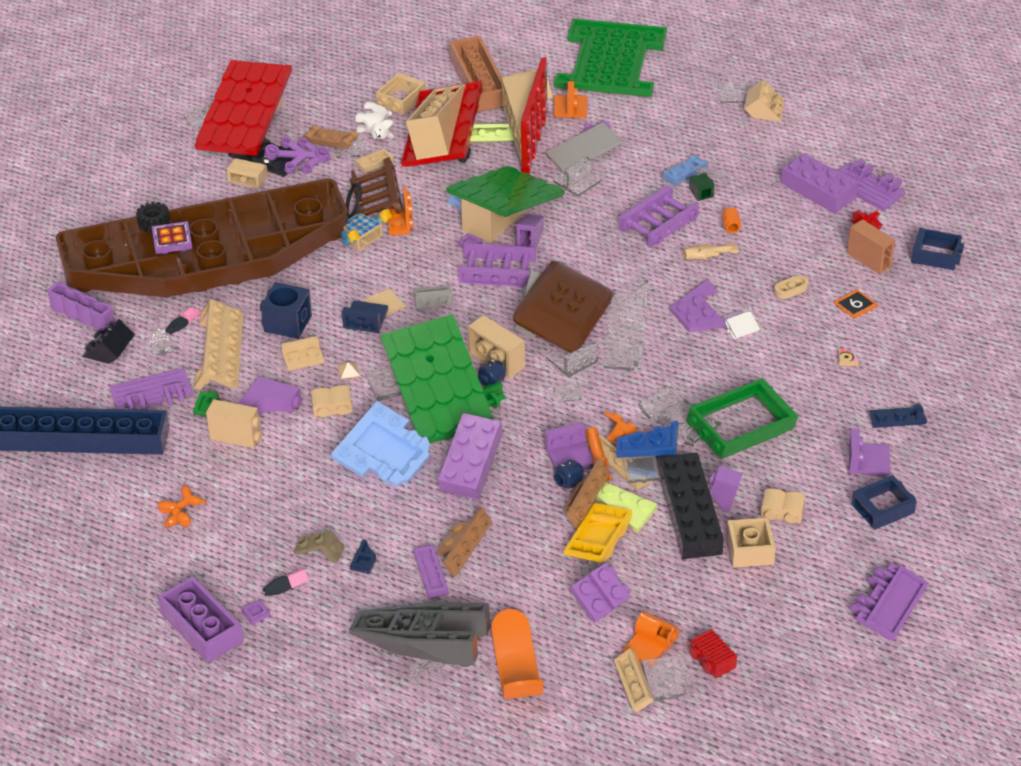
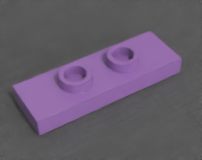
(430, 571)

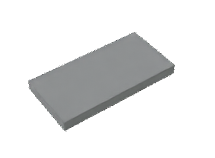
(587, 144)

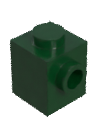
(701, 186)

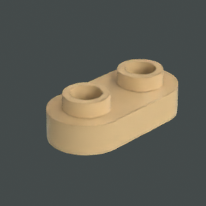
(791, 287)

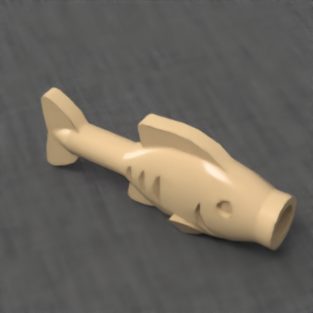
(706, 251)

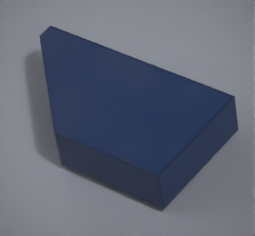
(364, 559)

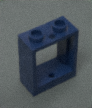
(940, 240)
(870, 512)

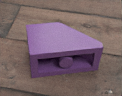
(725, 486)

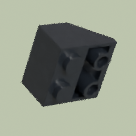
(109, 342)

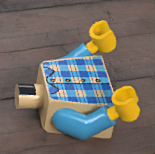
(364, 230)

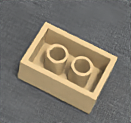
(491, 341)

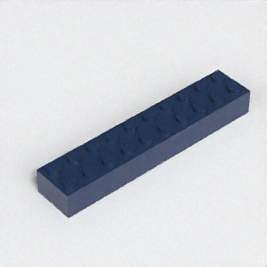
(83, 430)

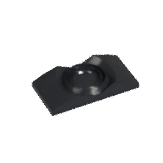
(274, 166)

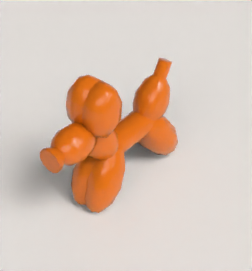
(178, 516)

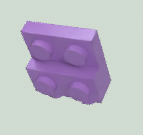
(600, 592)

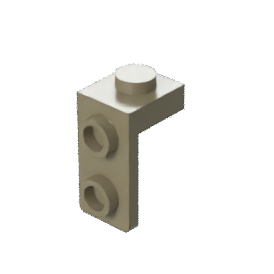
(325, 541)

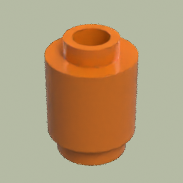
(731, 220)

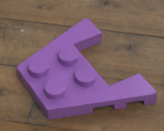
(695, 312)

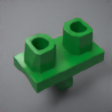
(494, 394)

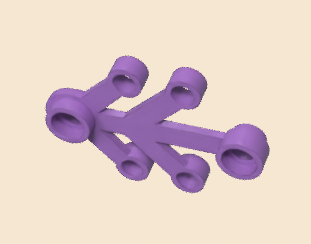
(318, 154)

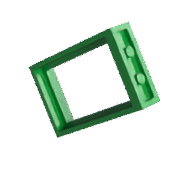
(783, 413)

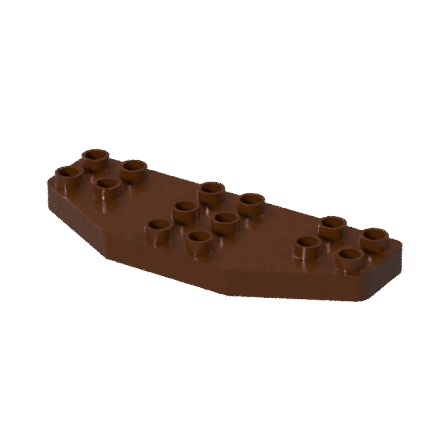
(229, 238)

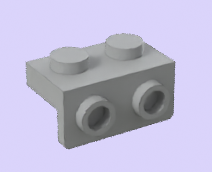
(433, 297)

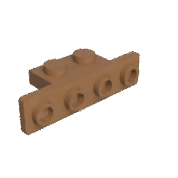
(585, 493)
(463, 540)

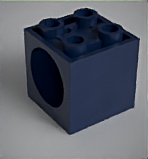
(286, 310)

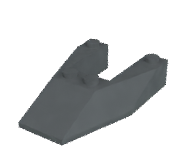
(426, 630)

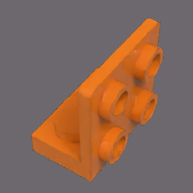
(401, 222)

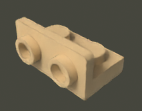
(302, 353)

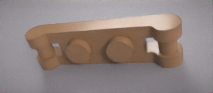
(330, 137)

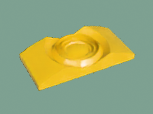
(599, 533)

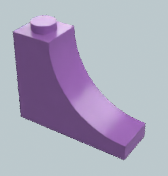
(271, 396)

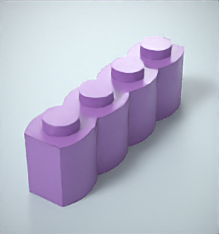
(80, 306)

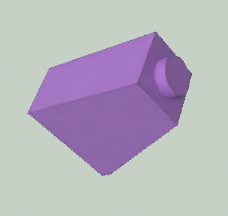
(530, 230)

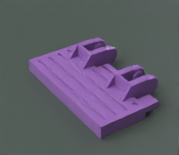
(871, 188)
(151, 390)
(890, 602)

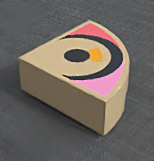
(847, 358)

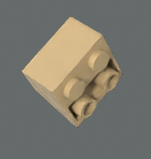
(764, 102)

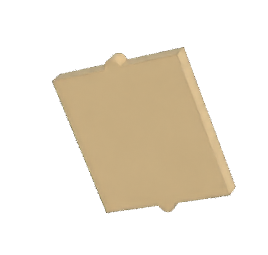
(387, 298)

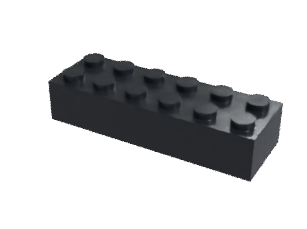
(690, 506)

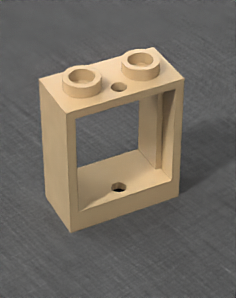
(396, 83)

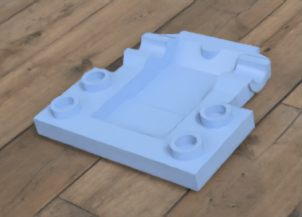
(383, 447)

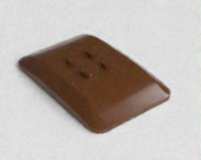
(563, 306)

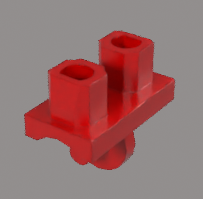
(871, 218)

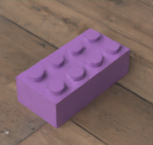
(819, 183)
(470, 456)
(200, 619)

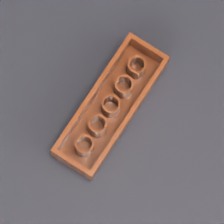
(476, 64)

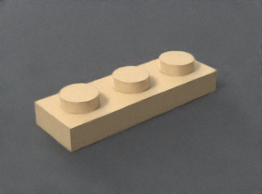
(633, 680)

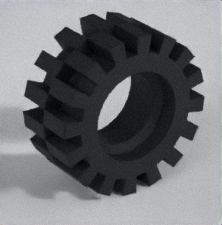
(152, 215)

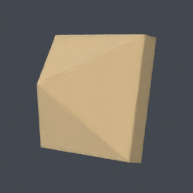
(348, 370)

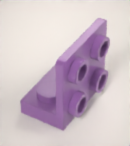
(567, 444)
(867, 457)

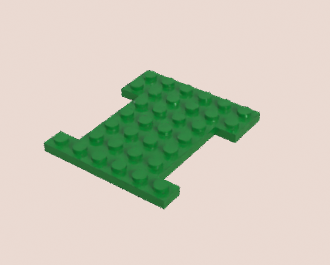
(611, 56)

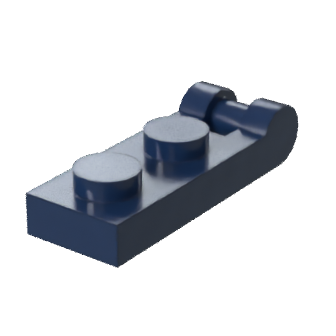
(898, 417)

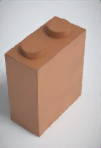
(871, 246)

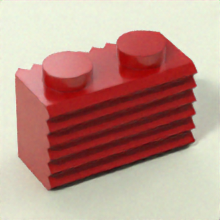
(712, 654)

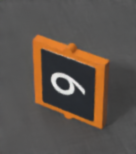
(855, 304)

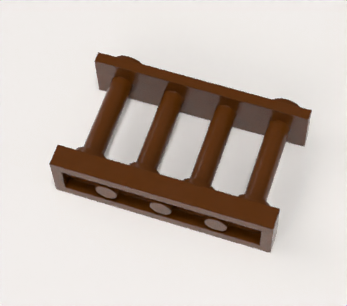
(393, 192)

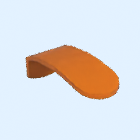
(515, 655)

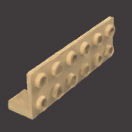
(221, 346)

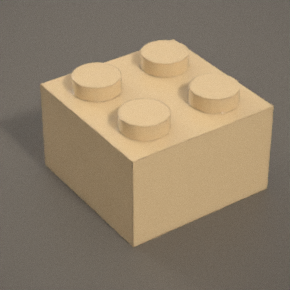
(750, 542)

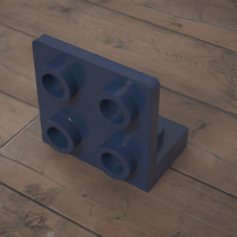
(364, 316)

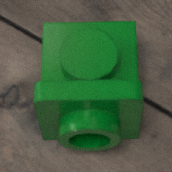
(203, 402)

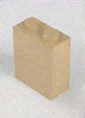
(234, 423)

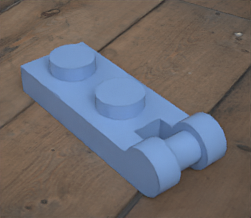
(684, 170)

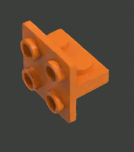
(571, 104)

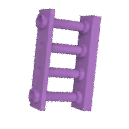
(654, 204)
(496, 276)

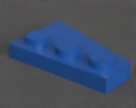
(652, 443)

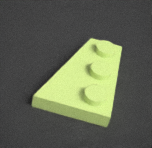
(618, 497)

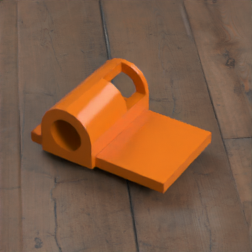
(647, 642)

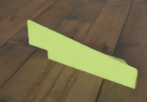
(491, 133)

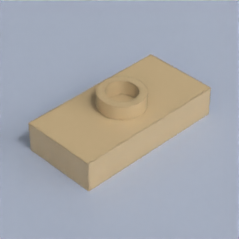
(373, 161)

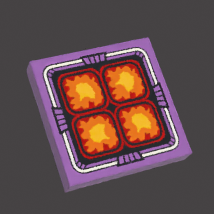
(171, 237)

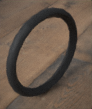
(357, 200)

